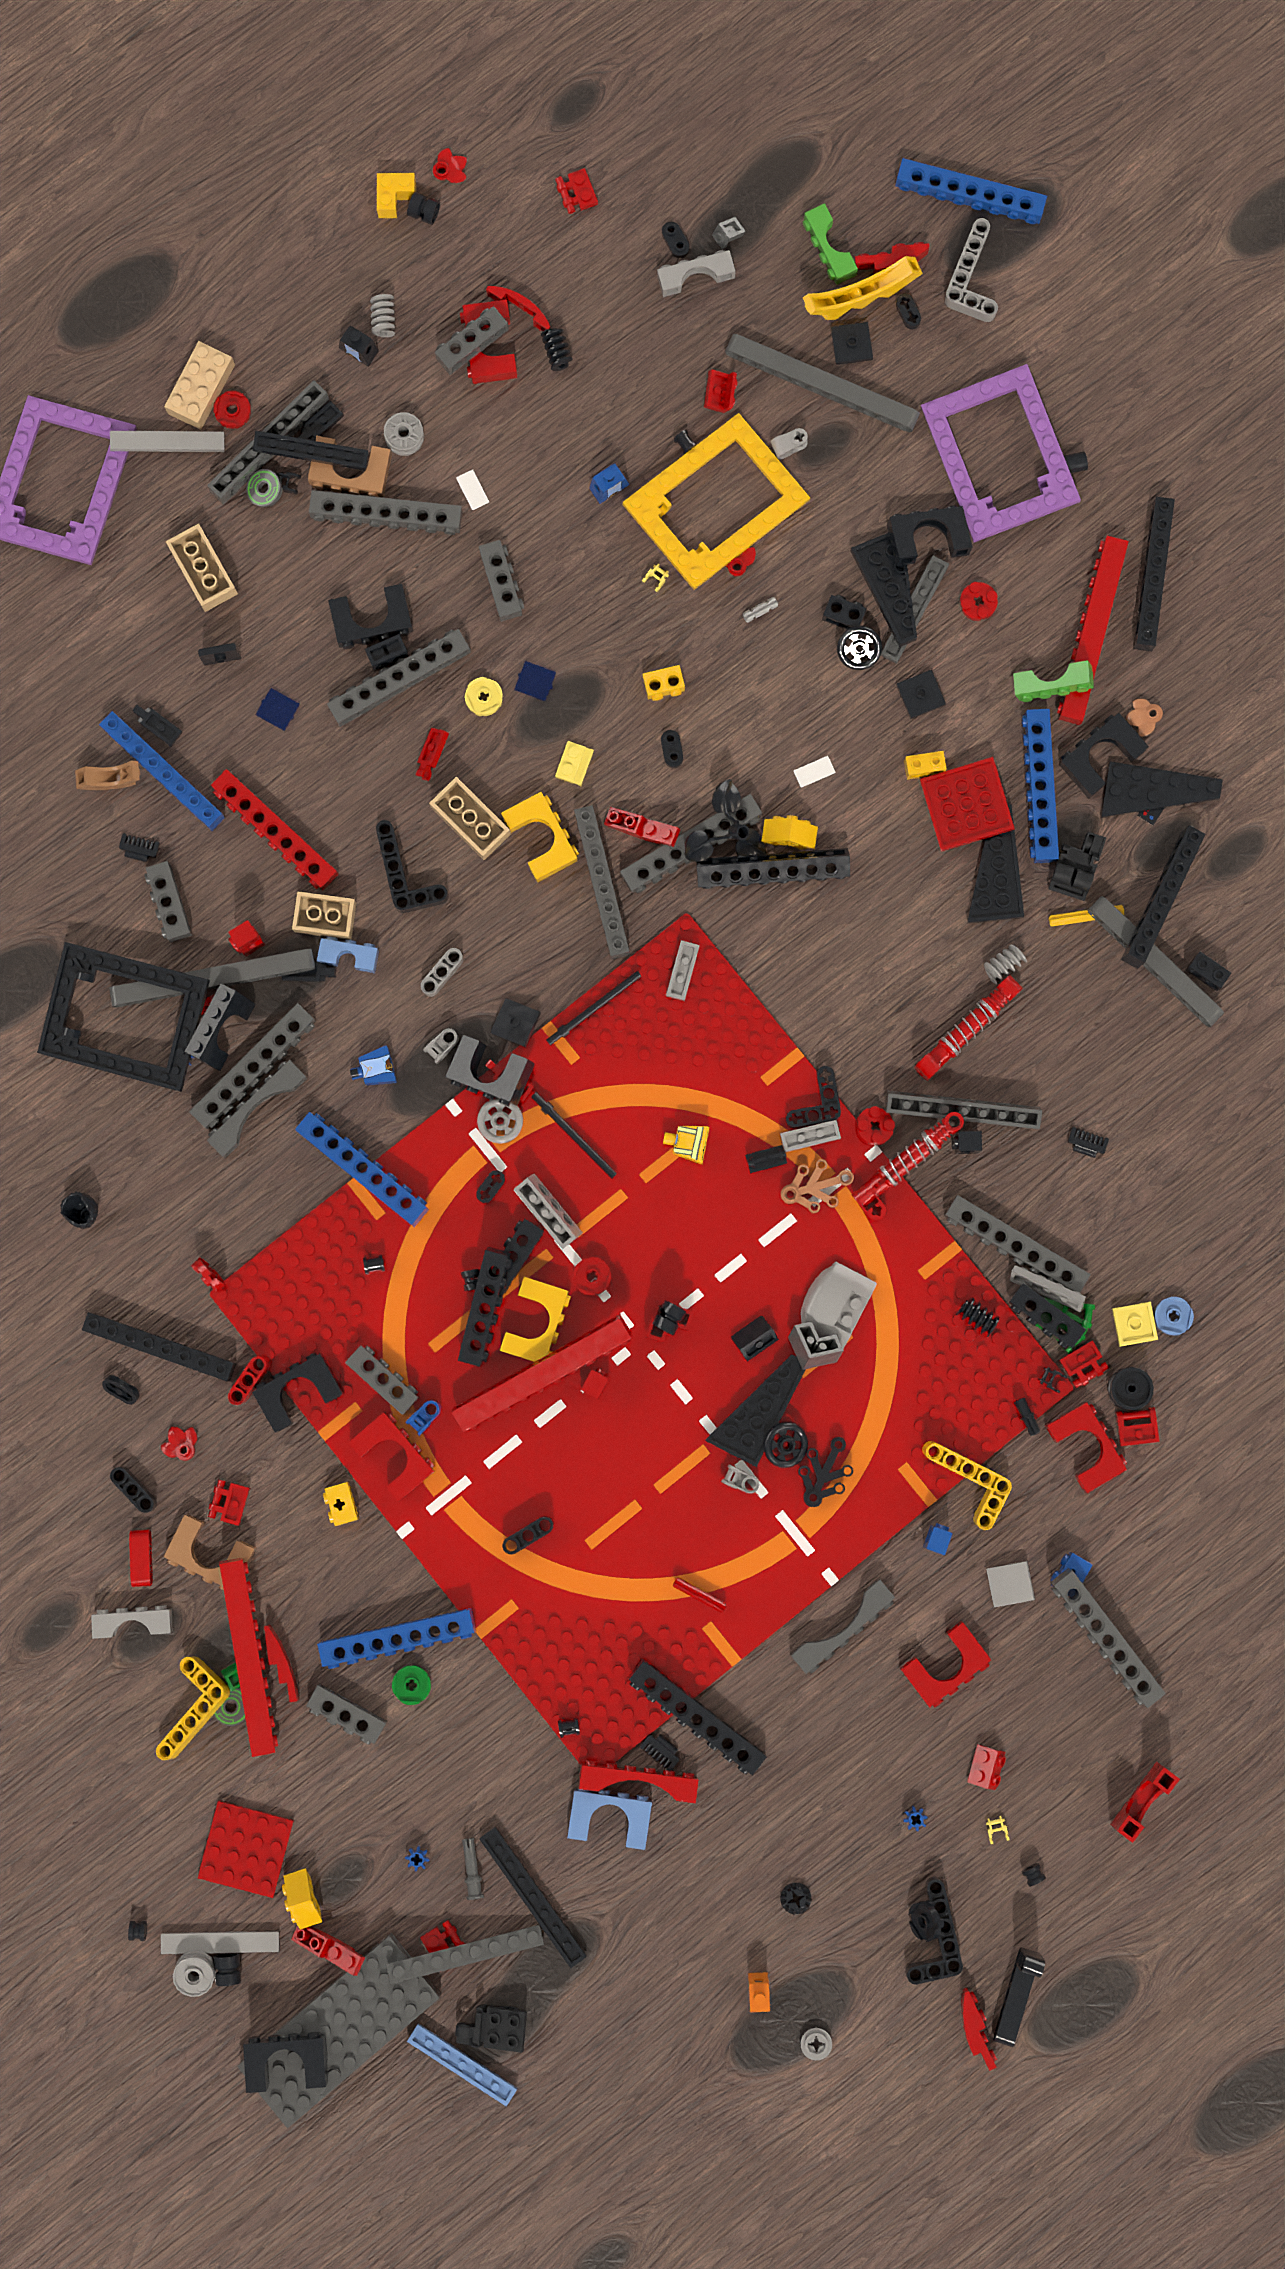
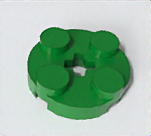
(403, 1692)

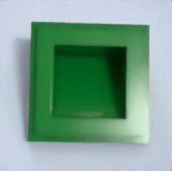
(231, 1676)

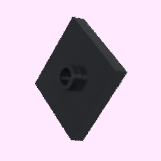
(851, 343)
(219, 654)
(921, 694)
(515, 1022)

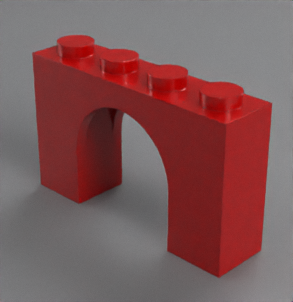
(485, 367)
(1109, 1462)
(417, 1466)
(973, 1659)
(1129, 1818)

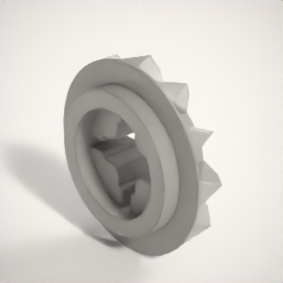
(809, 2050)

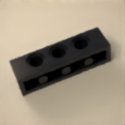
(534, 1235)
(1074, 1330)

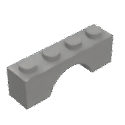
(717, 266)
(157, 1621)

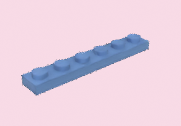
(462, 2064)

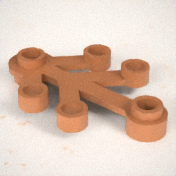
(814, 1187)

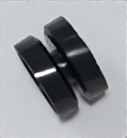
(1119, 1392)

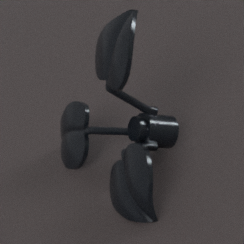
(725, 799)

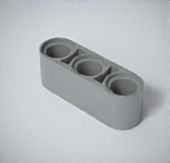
(444, 962)

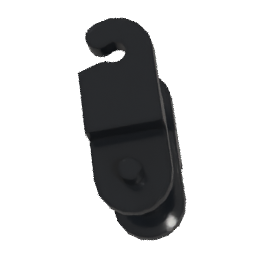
(288, 475)
(1049, 1385)

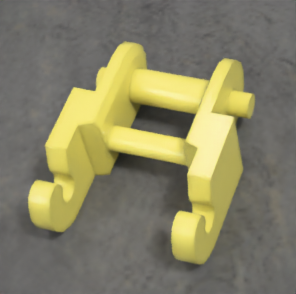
(651, 573)
(990, 1831)

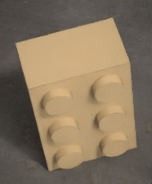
(324, 915)

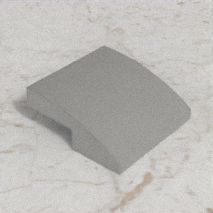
(1010, 1584)

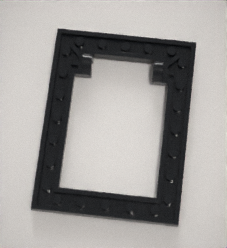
(63, 1042)

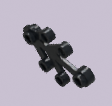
(823, 1475)

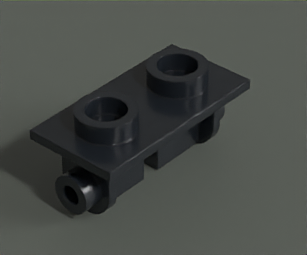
(766, 1159)

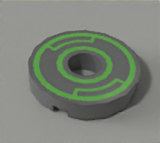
(255, 484)
(229, 1718)

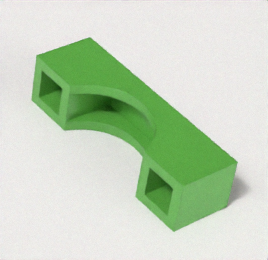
(839, 264)
(1076, 678)

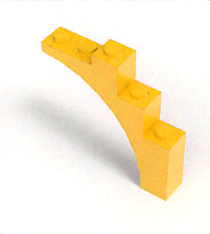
(860, 294)

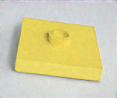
(1134, 1324)

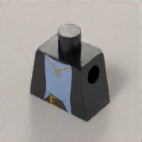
(356, 344)

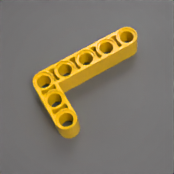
(974, 1475)
(196, 1711)

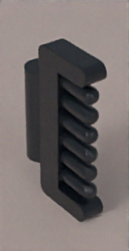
(138, 853)
(1087, 1147)
(663, 1747)

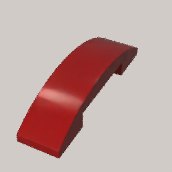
(500, 293)

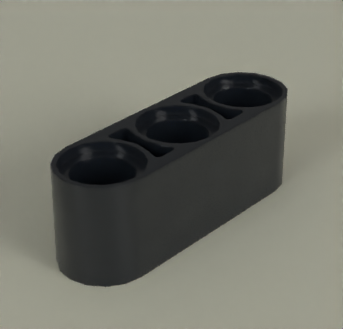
(124, 1485)
(518, 1536)

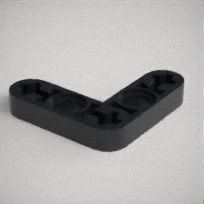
(826, 1103)

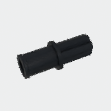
(1027, 1416)

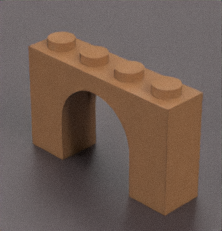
(370, 483)
(182, 1551)

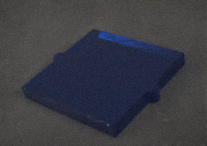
(535, 681)
(277, 709)

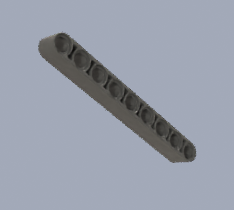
(1158, 964)

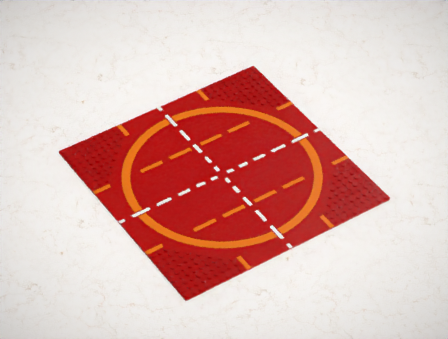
(631, 1471)

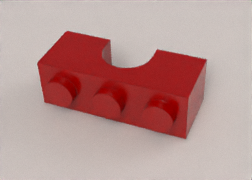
(245, 938)

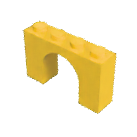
(538, 810)
(554, 1300)

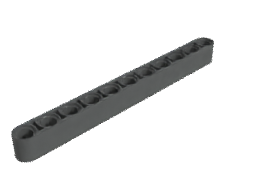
(822, 383)
(226, 974)

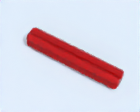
(699, 1595)

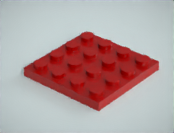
(967, 804)
(245, 1849)

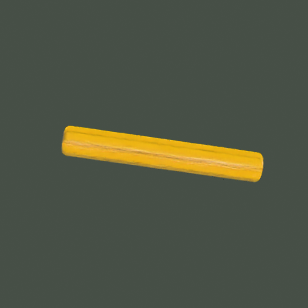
(1074, 917)

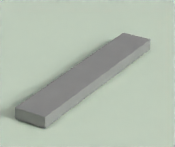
(167, 441)
(220, 1942)

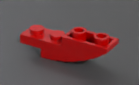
(883, 259)
(641, 827)
(329, 1948)
(972, 2023)

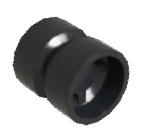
(422, 208)
(669, 1317)
(227, 1973)

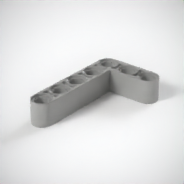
(965, 272)

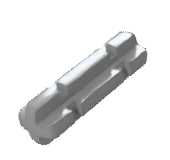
(760, 609)

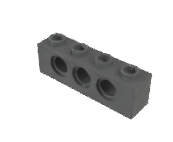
(451, 361)
(489, 553)
(181, 928)
(356, 1363)
(375, 1723)

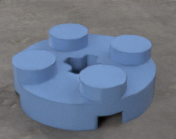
(1164, 1322)

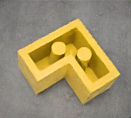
(393, 188)
(789, 832)
(301, 1899)

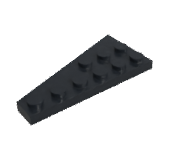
(888, 586)
(1145, 789)
(998, 882)
(748, 1425)

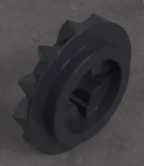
(800, 1890)

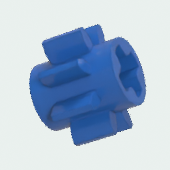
(915, 1824)
(421, 1855)

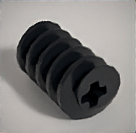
(555, 349)
(978, 1316)

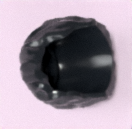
(79, 1210)

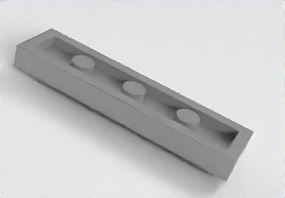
(1048, 1288)

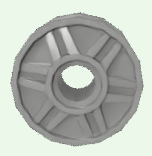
(403, 445)
(194, 1985)

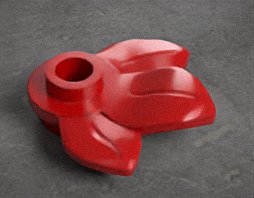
(452, 165)
(743, 560)
(178, 1441)

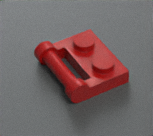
(1137, 1433)

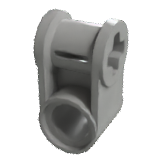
(786, 444)
(441, 1046)
(739, 1479)

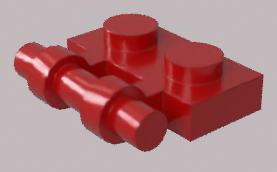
(582, 189)
(1081, 1358)
(234, 1504)
(435, 1940)

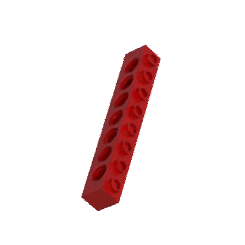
(228, 781)

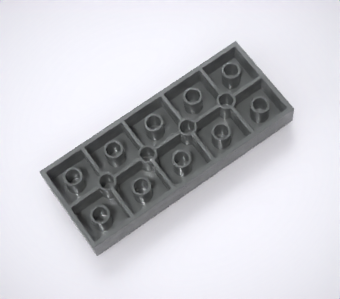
(357, 2020)

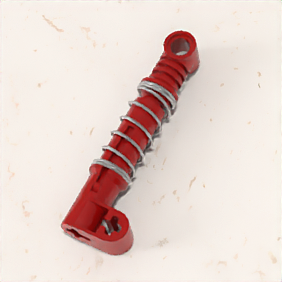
(951, 1045)
(912, 1155)

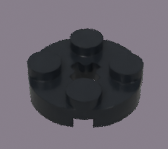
(926, 1912)

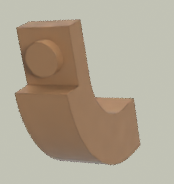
(108, 777)

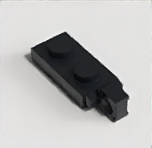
(321, 422)
(158, 725)
(316, 975)

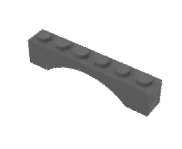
(228, 1135)
(813, 1652)

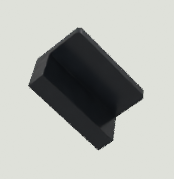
(754, 1338)

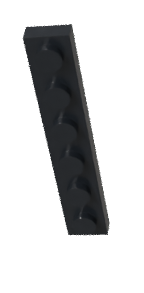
(310, 450)

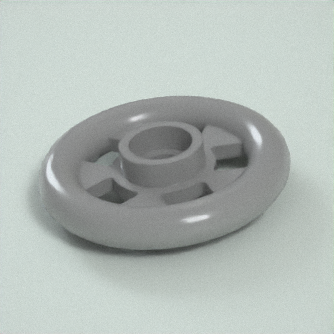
(490, 1134)

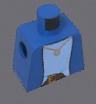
(609, 483)
(375, 1068)

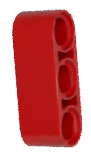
(241, 1384)
(140, 1558)

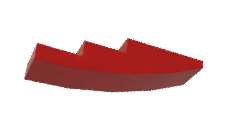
(278, 1656)

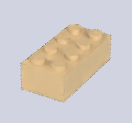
(199, 385)
(201, 567)
(470, 818)

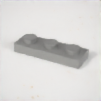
(682, 970)
(810, 1136)

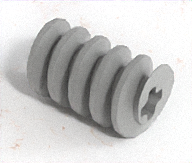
(380, 315)
(1004, 962)

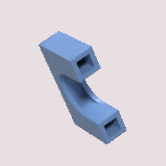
(636, 1809)

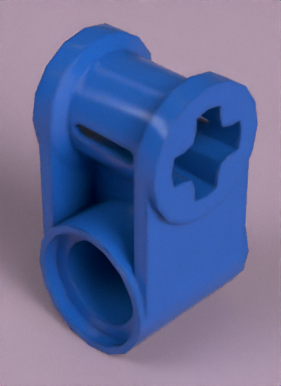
(423, 1417)

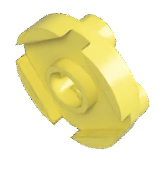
(481, 707)

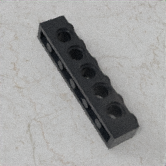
(468, 1352)

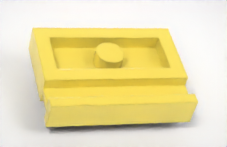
(574, 763)

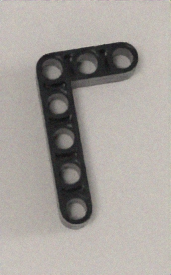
(399, 875)
(945, 1935)
(1026, 1967)

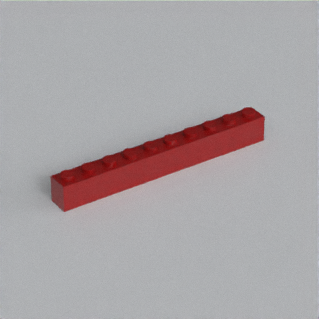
(1095, 621)
(541, 1373)
(247, 1656)

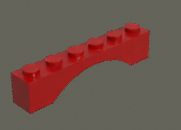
(596, 1777)

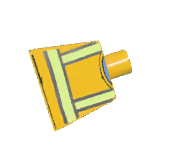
(688, 1142)

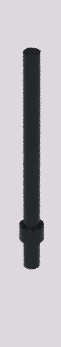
(563, 1030)
(547, 1108)

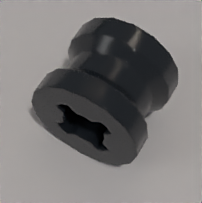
(1033, 1874)
(137, 1930)

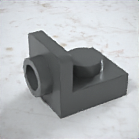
(728, 231)

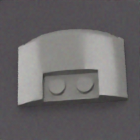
(836, 1301)

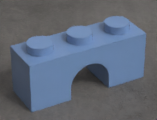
(331, 951)

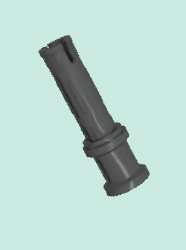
(472, 1879)

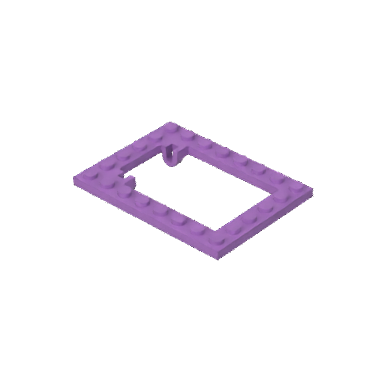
(980, 514)
(84, 538)

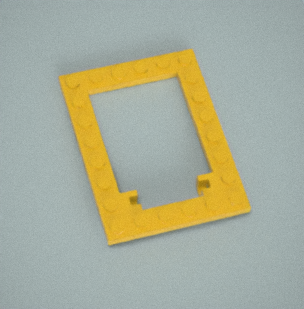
(702, 564)

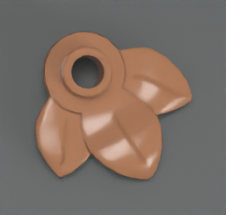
(1141, 716)

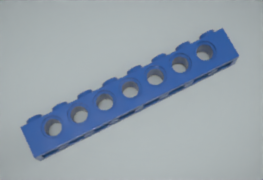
(965, 183)
(1041, 719)
(162, 771)
(308, 1128)
(328, 1648)

